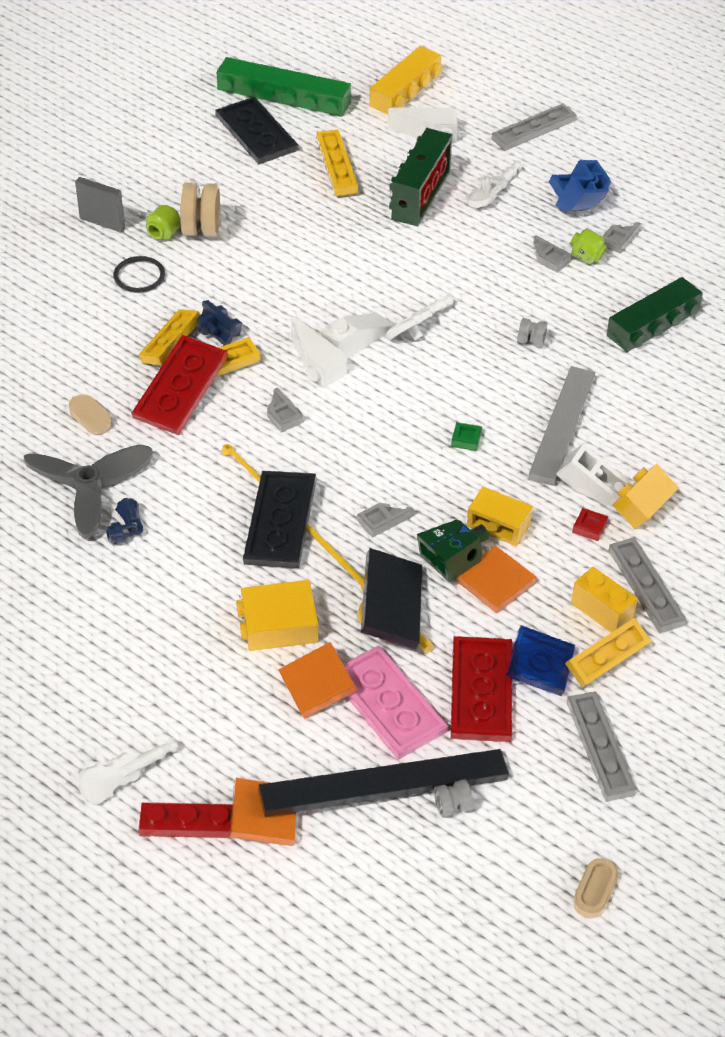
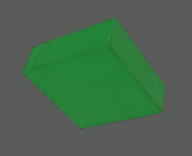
(466, 436)

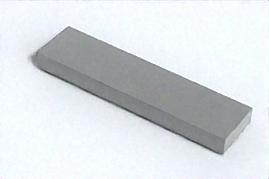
(533, 127)
(647, 585)
(601, 746)

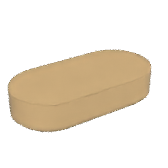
(90, 414)
(595, 888)

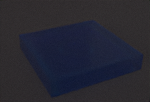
(540, 660)

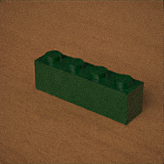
(654, 314)

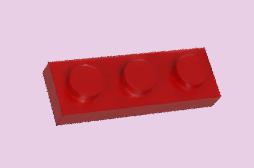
(185, 820)

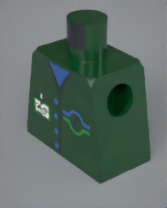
(452, 547)

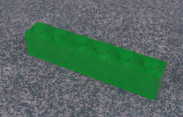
(284, 86)

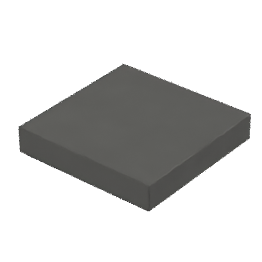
(100, 204)

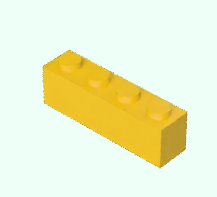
(405, 79)

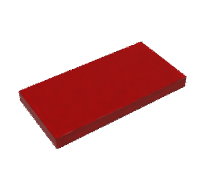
(180, 384)
(481, 689)

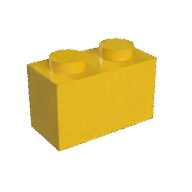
(645, 495)
(501, 515)
(603, 599)

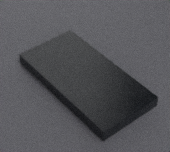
(256, 130)
(280, 519)
(392, 599)

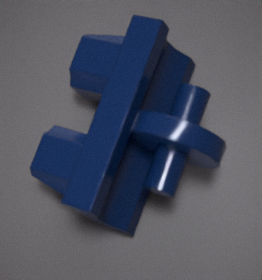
(215, 321)

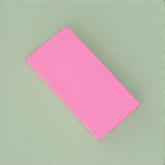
(392, 704)

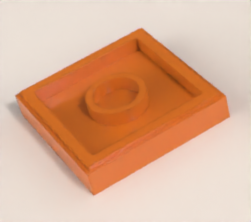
(497, 579)
(317, 680)
(249, 819)

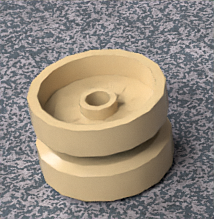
(199, 208)

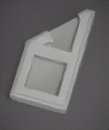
(619, 237)
(550, 254)
(283, 412)
(382, 518)

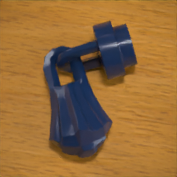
(129, 511)

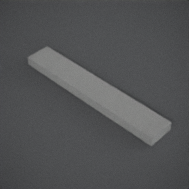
(562, 425)

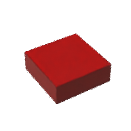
(590, 524)

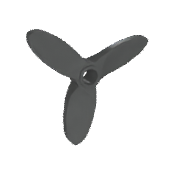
(90, 479)

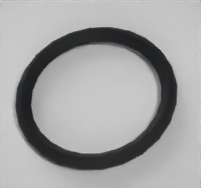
(139, 289)

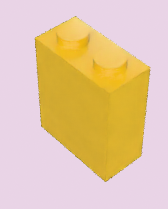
(278, 615)

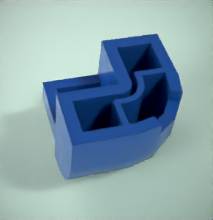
(582, 188)

